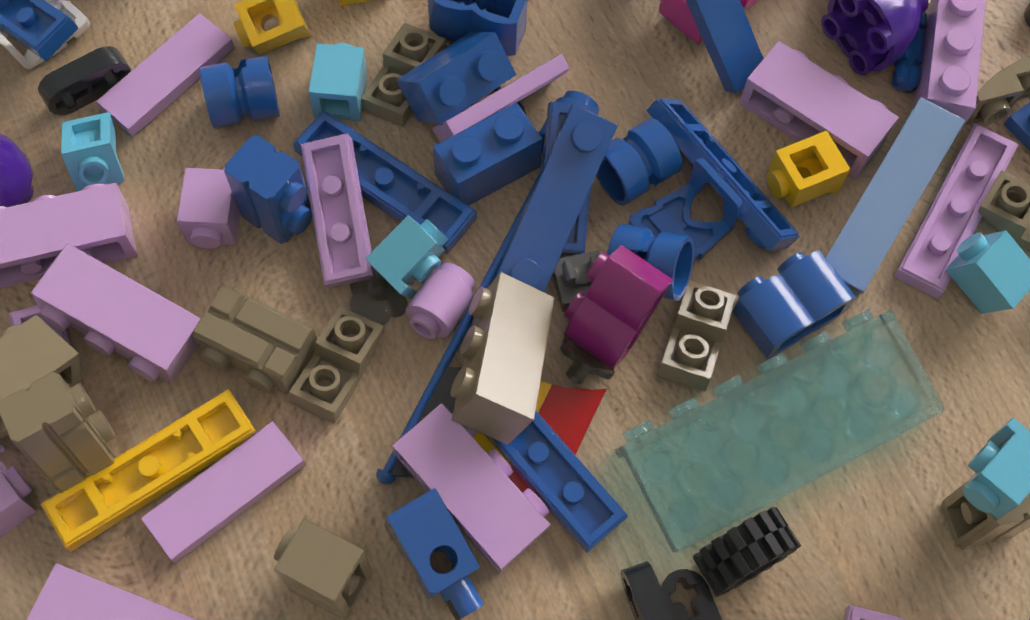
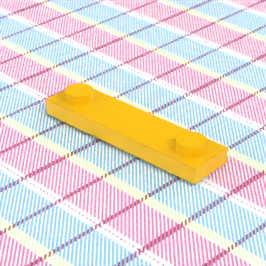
(148, 470)

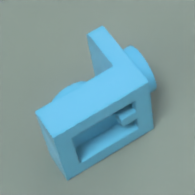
(90, 151)

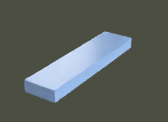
(893, 193)

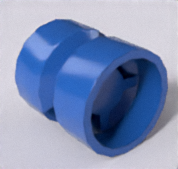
(239, 91)
(639, 159)
(667, 252)

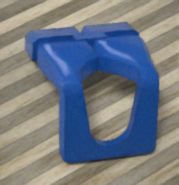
(673, 211)

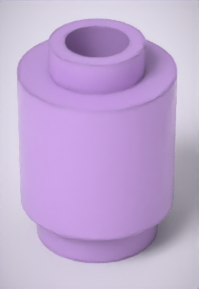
(440, 301)

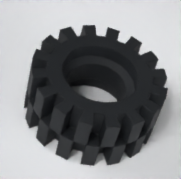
(746, 551)

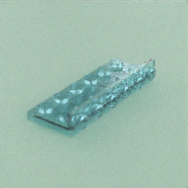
(779, 428)

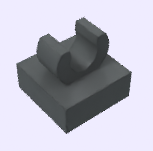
(571, 276)

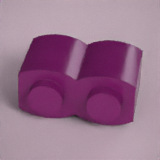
(616, 305)

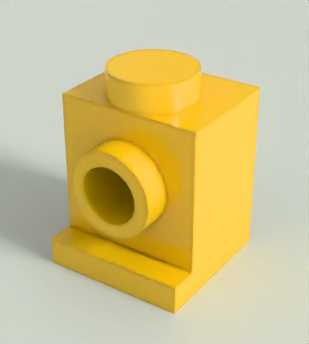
(256, 13)
(814, 160)

